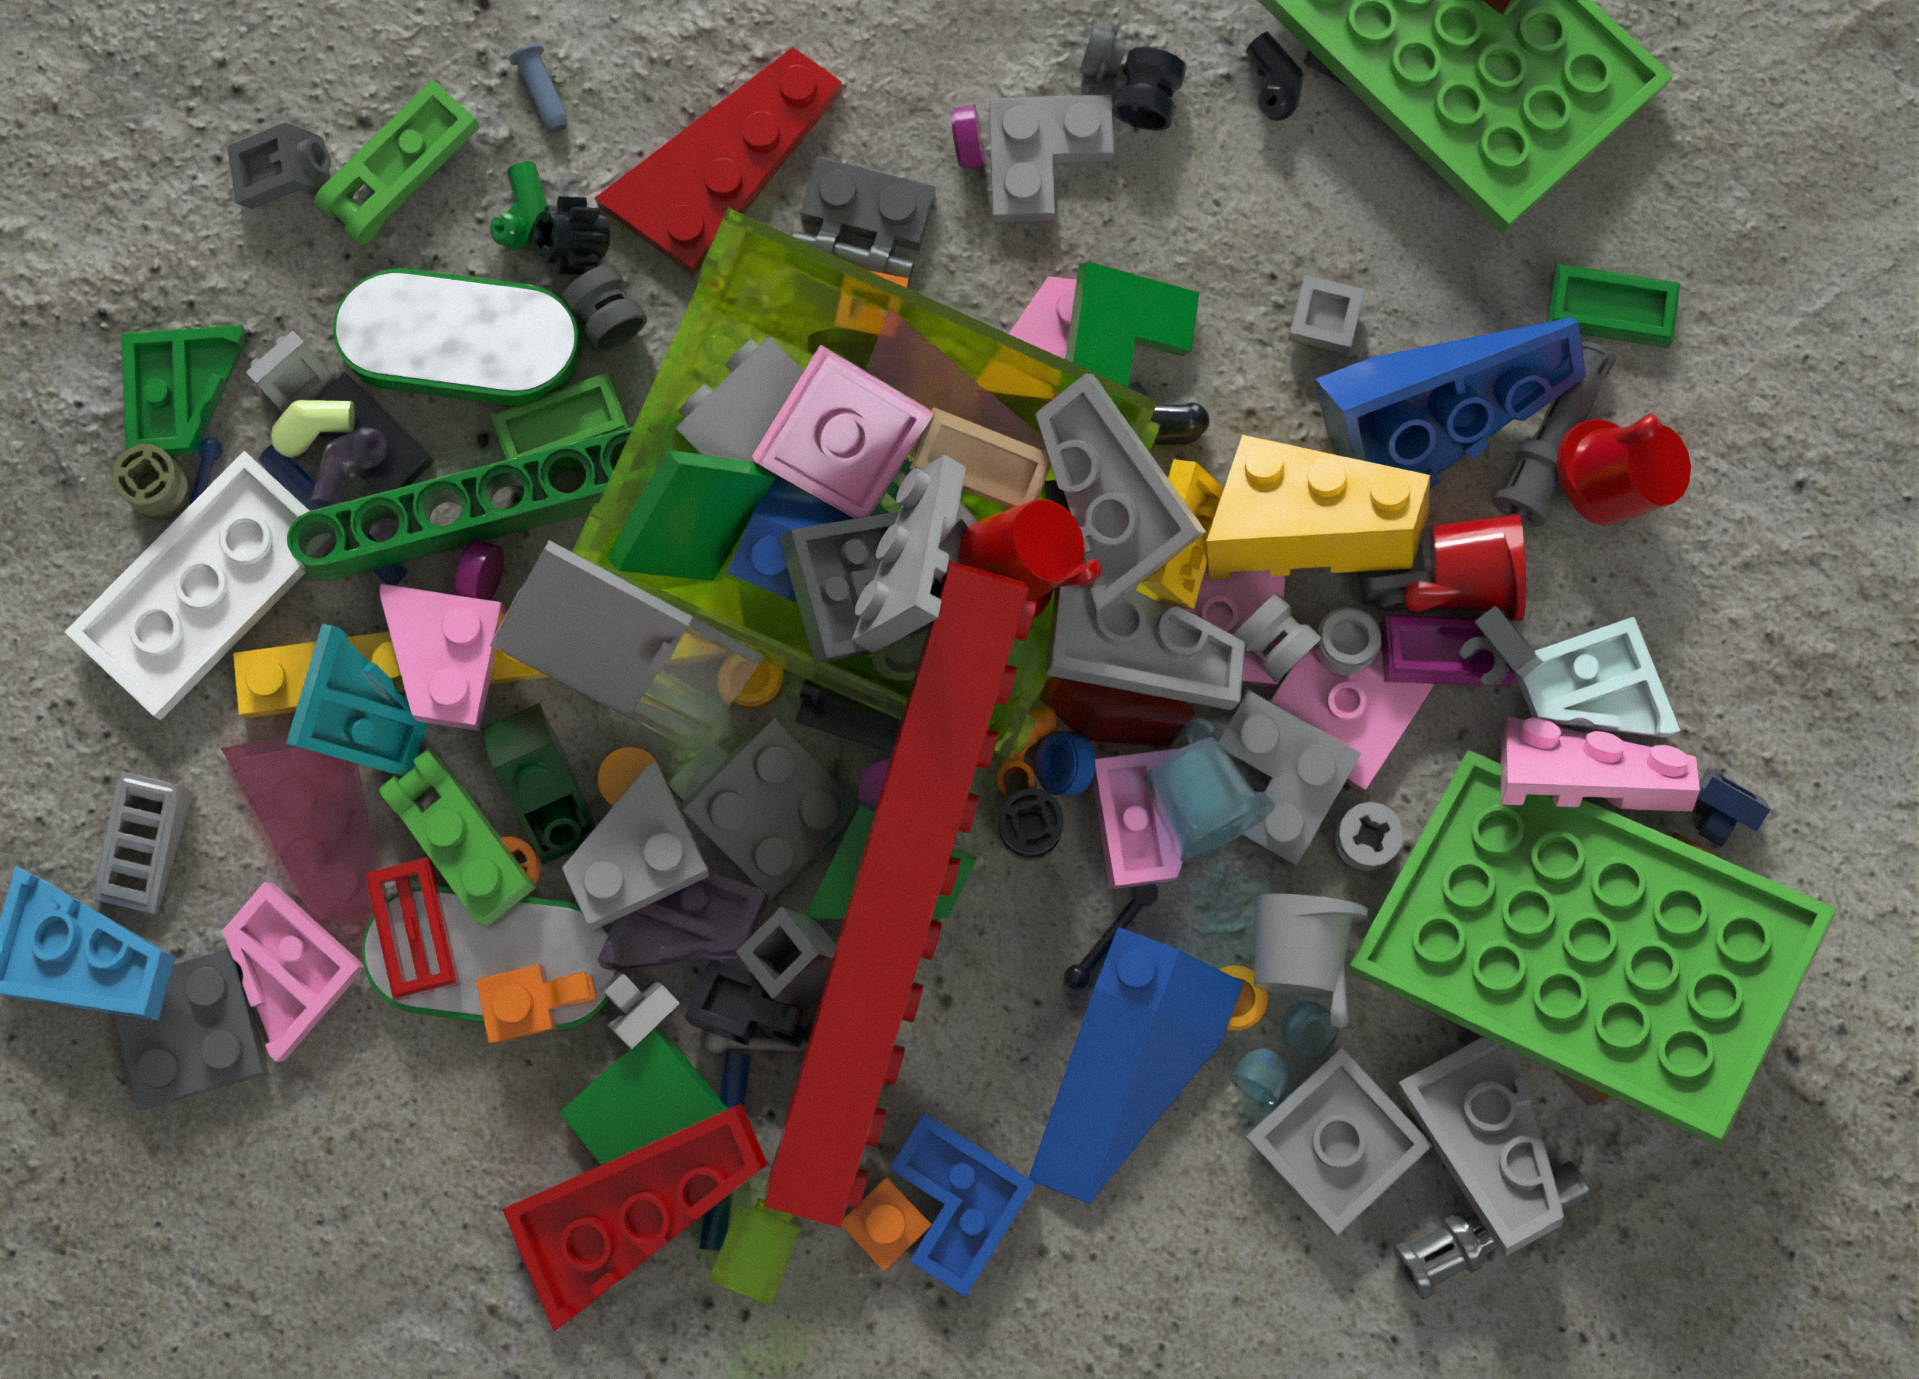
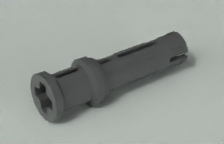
(1537, 458)
(1461, 1244)

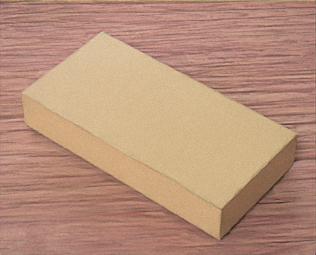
(994, 463)

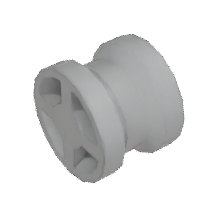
(1358, 844)

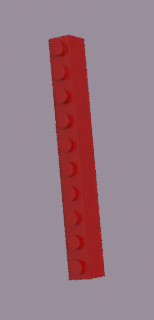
(896, 893)

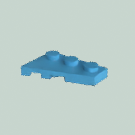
(74, 955)

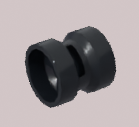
(1149, 88)
(1026, 834)

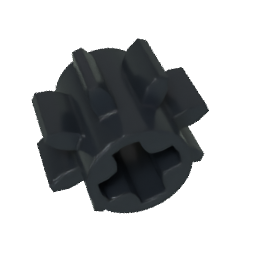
(571, 235)

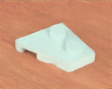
(1600, 684)

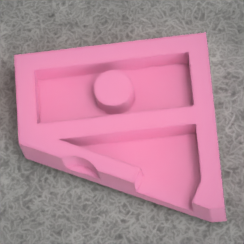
(443, 652)
(1129, 826)
(288, 966)

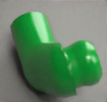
(516, 225)

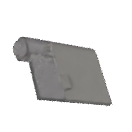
(625, 649)

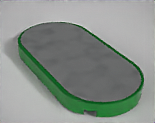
(457, 336)
(524, 936)

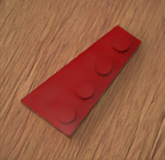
(721, 159)
(619, 1214)

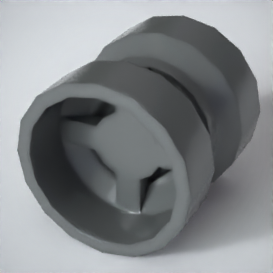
(604, 308)

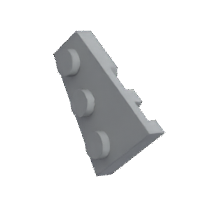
(1113, 490)
(910, 557)
(1143, 648)
(1486, 1134)

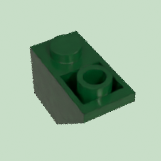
(539, 782)

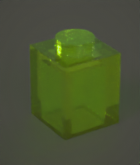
(757, 1252)

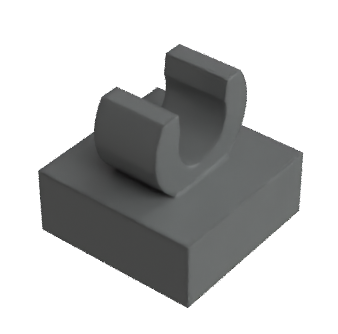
(1506, 646)

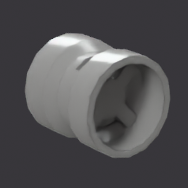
(1266, 626)

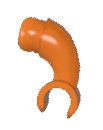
(1045, 725)

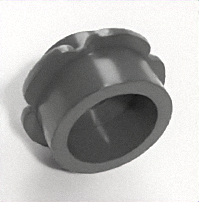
(1103, 53)

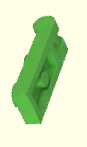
(396, 161)
(458, 839)

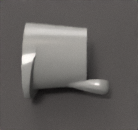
(1304, 947)

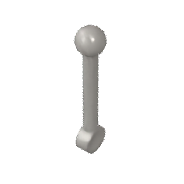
(717, 1044)

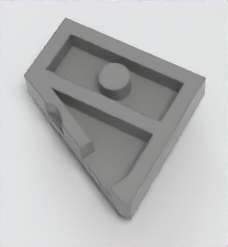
(634, 854)

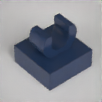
(1727, 806)

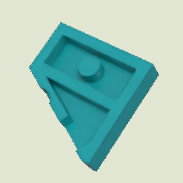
(354, 709)

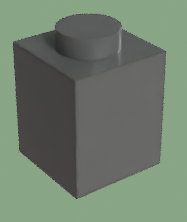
(790, 957)

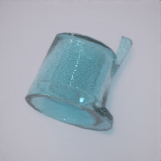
(1203, 795)

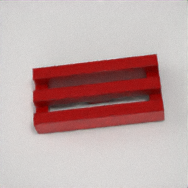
(425, 980)

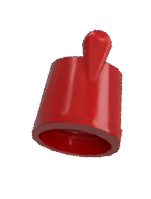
(1622, 470)
(1032, 545)
(1475, 568)

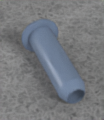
(540, 86)

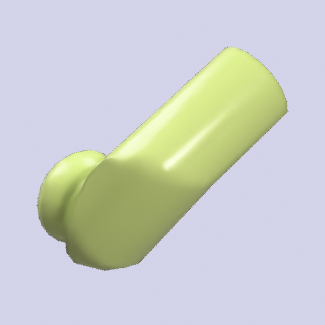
(306, 419)

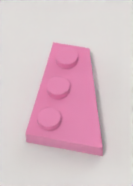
(1576, 765)

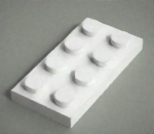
(197, 587)

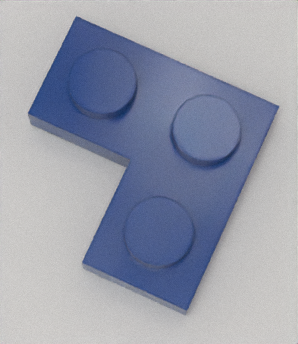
(978, 1199)

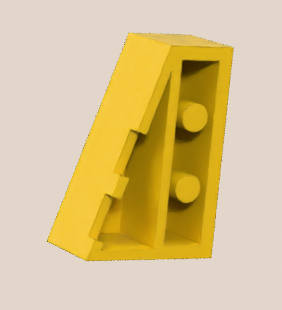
(1315, 511)

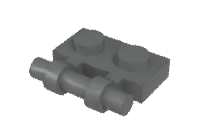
(868, 206)

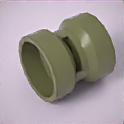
(164, 490)

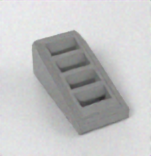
(123, 814)

